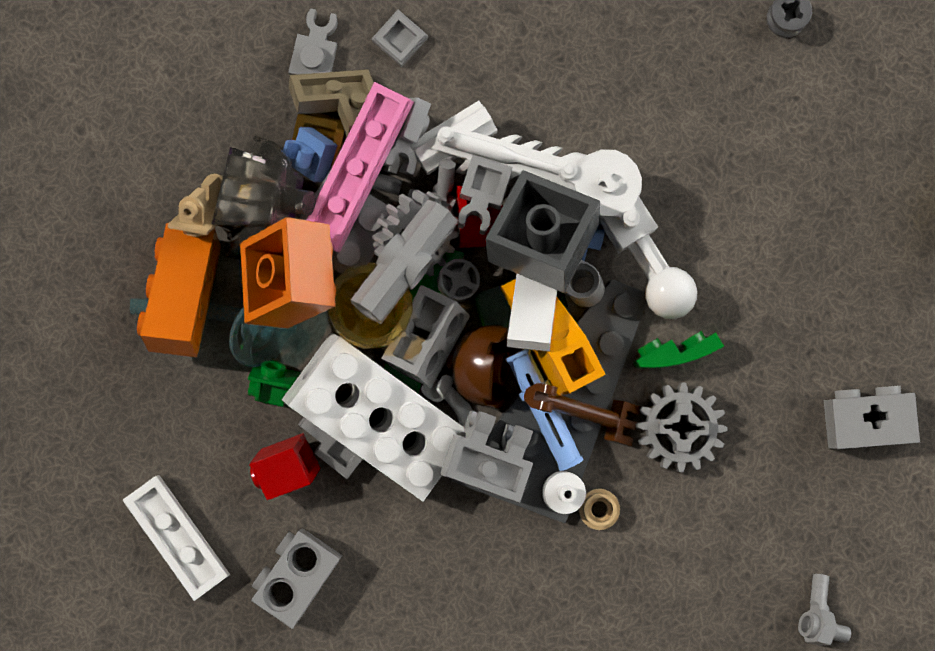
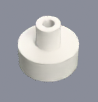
(554, 490)

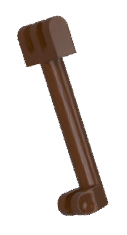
(545, 398)

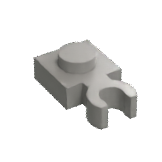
(314, 52)
(485, 188)

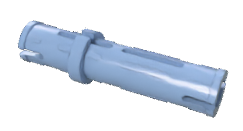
(566, 453)

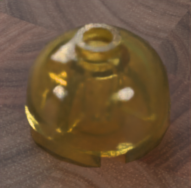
(358, 328)

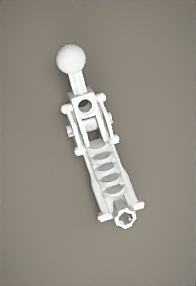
(601, 175)

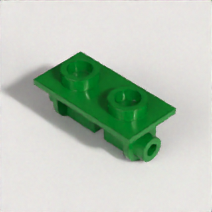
(271, 382)

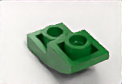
(665, 355)

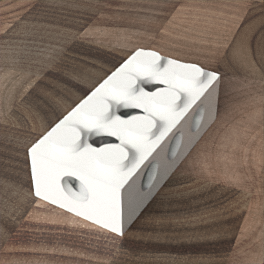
(348, 421)

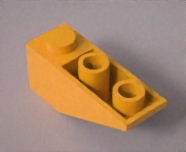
(571, 358)

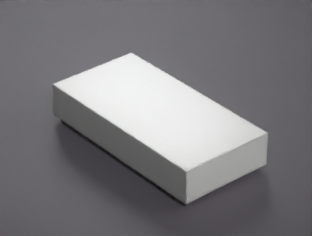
(531, 315)

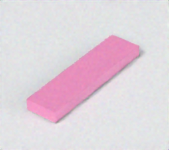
(360, 162)

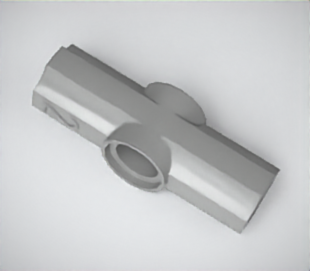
(404, 261)

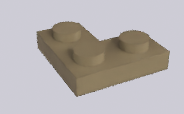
(331, 92)

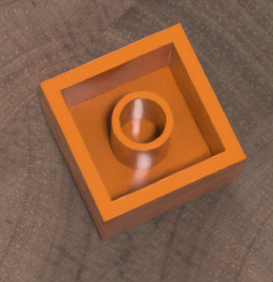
(287, 273)

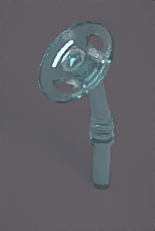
(235, 315)

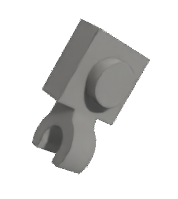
(331, 450)

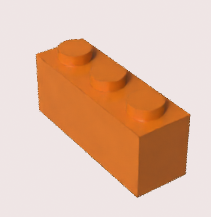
(179, 292)

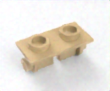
(198, 208)

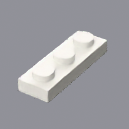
(176, 537)

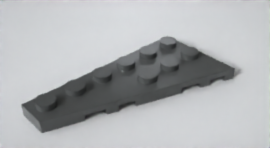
(610, 331)

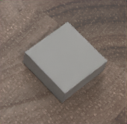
(399, 38)

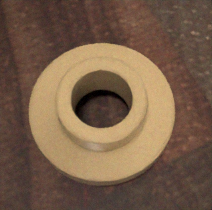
(611, 515)

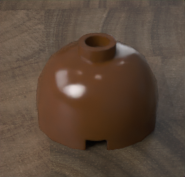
(481, 366)

